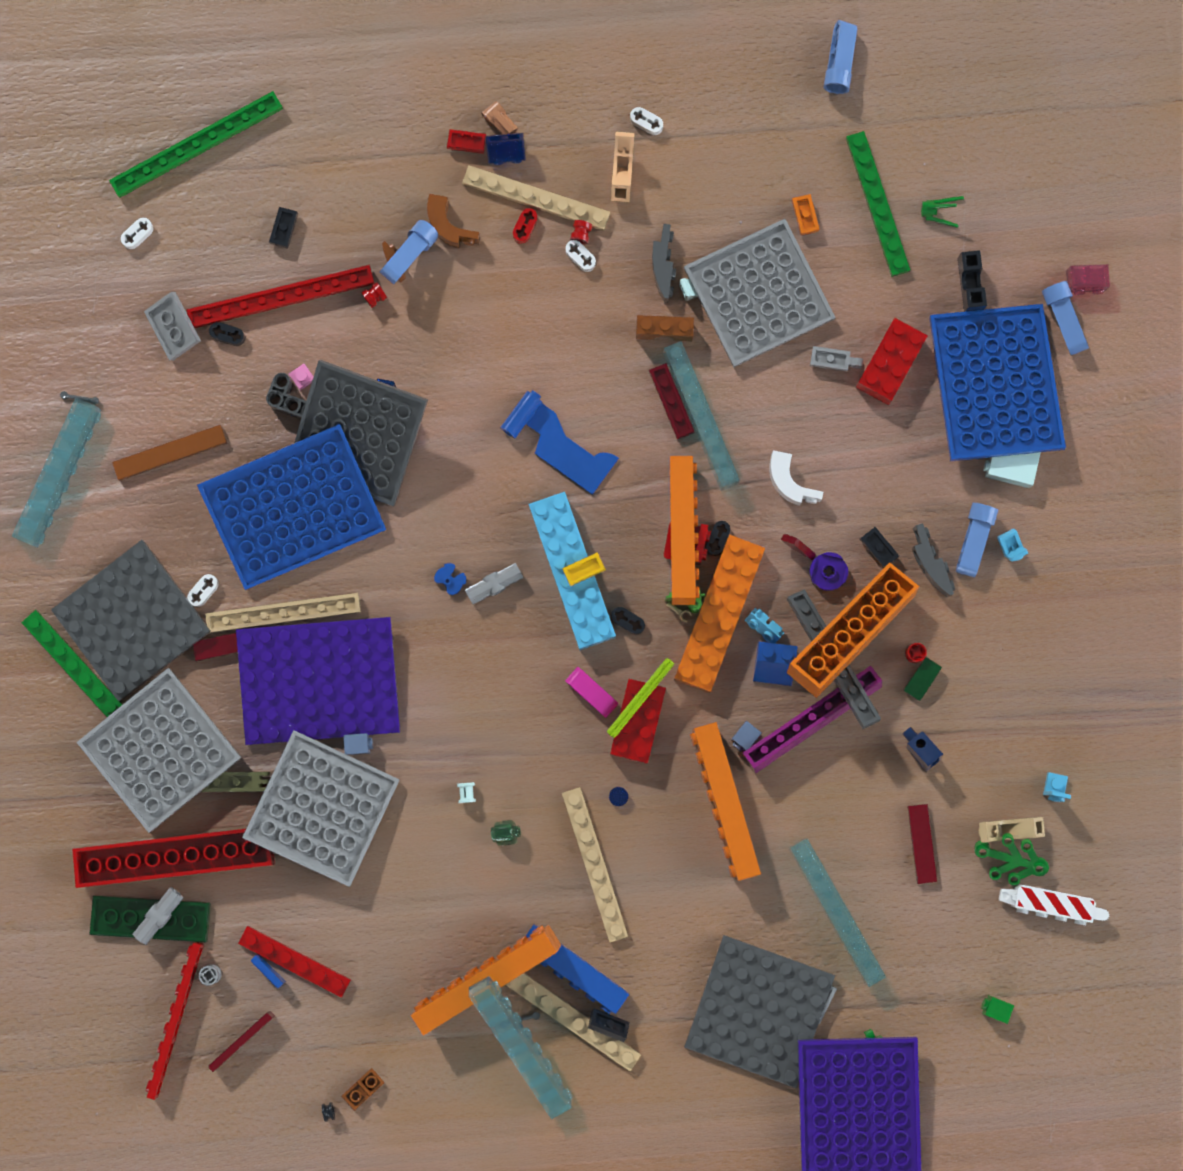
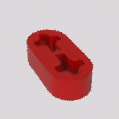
(528, 227)

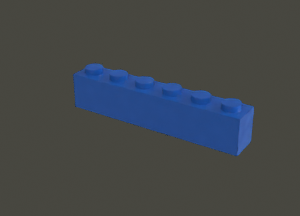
(585, 977)

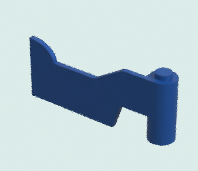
(555, 447)

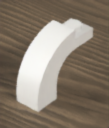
(785, 485)

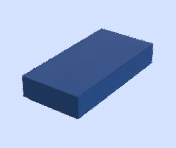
(268, 971)

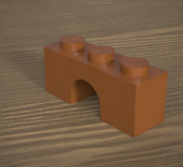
(664, 326)

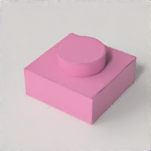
(301, 376)

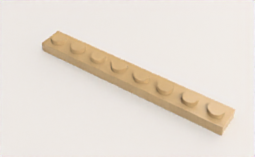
(535, 197)
(283, 612)
(595, 865)
(573, 1020)

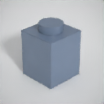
(745, 736)
(357, 744)

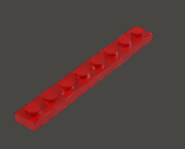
(171, 1028)

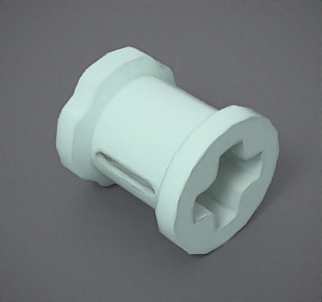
(466, 792)

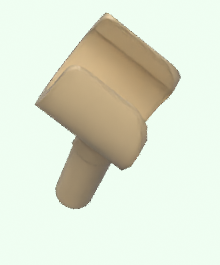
(678, 611)

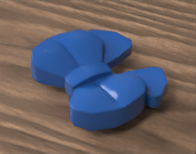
(444, 576)

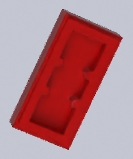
(466, 141)

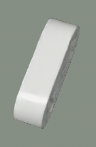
(648, 117)
(135, 233)
(583, 252)
(201, 584)

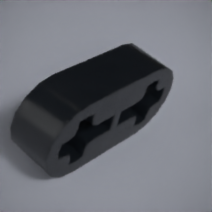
(225, 338)
(722, 540)
(625, 624)

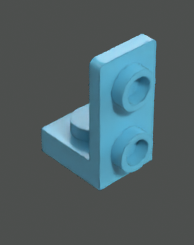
(1055, 787)

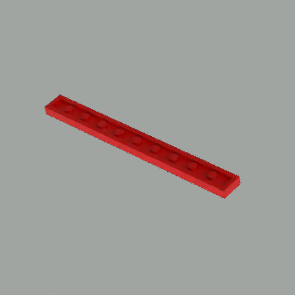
(281, 296)

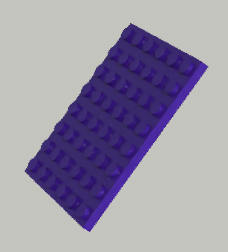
(318, 680)
(859, 1104)

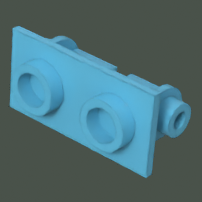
(757, 621)

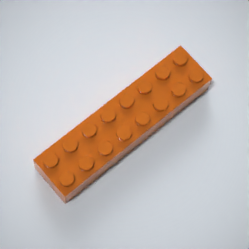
(719, 613)
(852, 630)
(726, 802)
(503, 969)

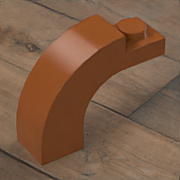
(437, 213)

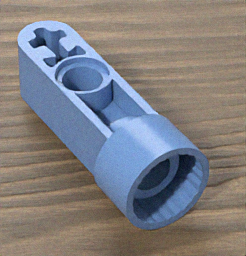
(841, 57)
(419, 239)
(1058, 298)
(981, 520)

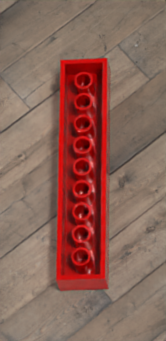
(167, 858)

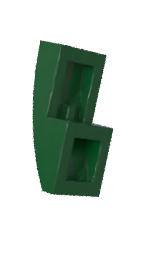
(922, 678)

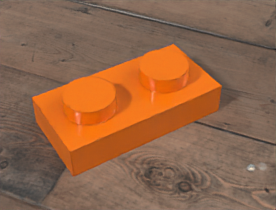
(805, 214)

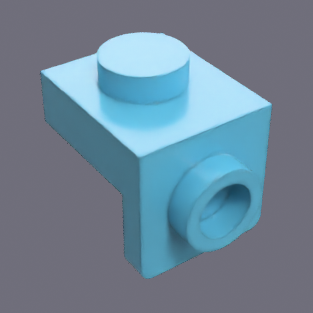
(1011, 545)

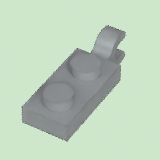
(834, 359)

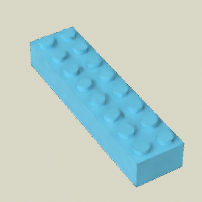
(562, 548)

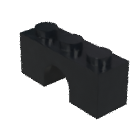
(969, 272)

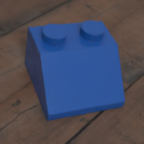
(773, 663)

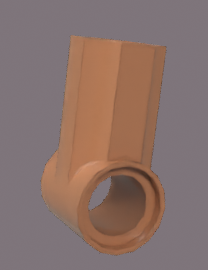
(496, 116)

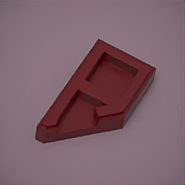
(795, 544)

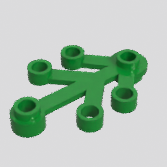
(1014, 860)

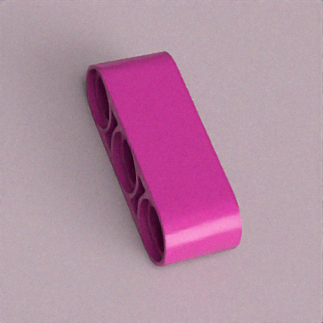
(591, 692)

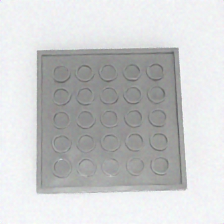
(759, 293)
(159, 750)
(321, 808)

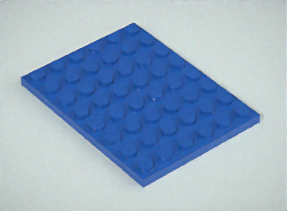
(997, 382)
(291, 506)

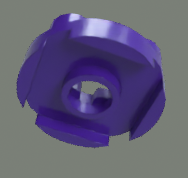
(837, 565)

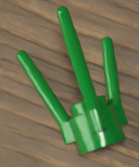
(930, 208)

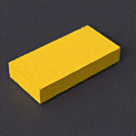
(584, 569)

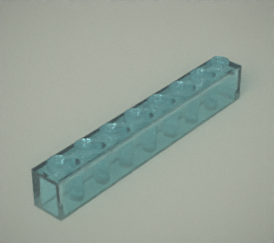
(701, 416)
(57, 472)
(837, 912)
(520, 1047)

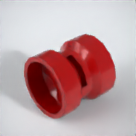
(581, 231)
(374, 295)
(918, 650)

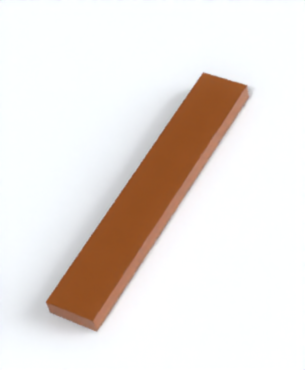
(169, 452)

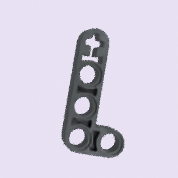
(286, 399)

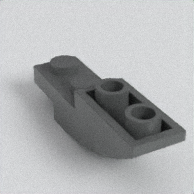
(663, 269)
(933, 569)

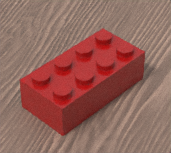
(891, 361)
(637, 736)

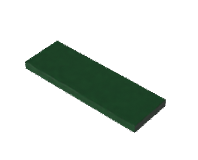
(123, 915)

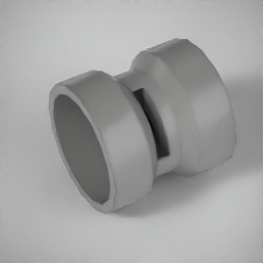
(213, 973)

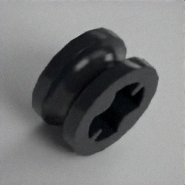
(328, 1111)

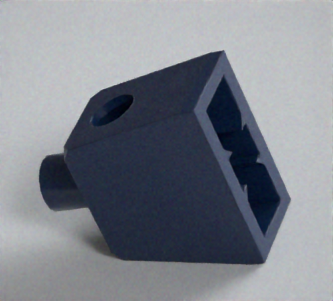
(926, 756)

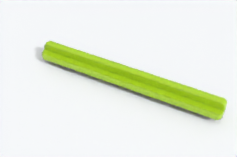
(640, 698)

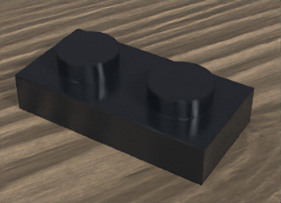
(283, 227)
(879, 547)
(608, 1025)

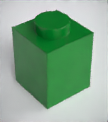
(997, 1009)

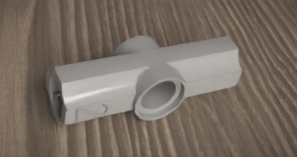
(494, 583)
(158, 916)

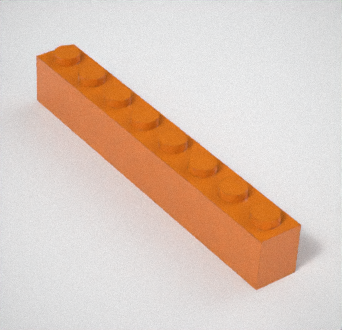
(682, 530)

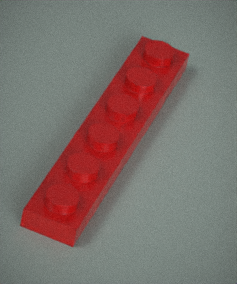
(294, 961)

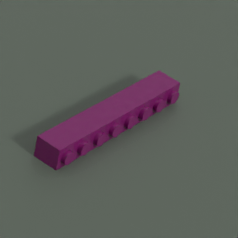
(806, 723)

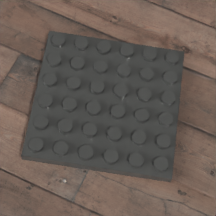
(375, 418)
(131, 620)
(758, 1010)

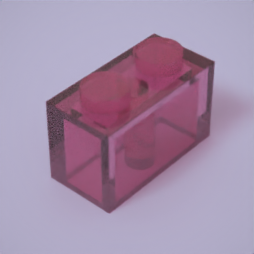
(1088, 279)

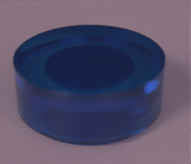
(618, 796)

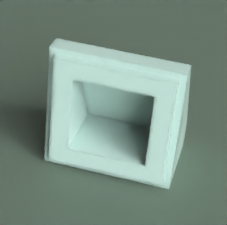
(687, 289)

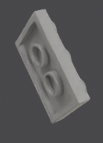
(172, 326)

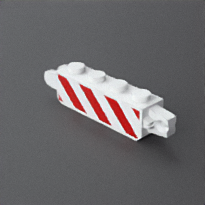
(1053, 903)

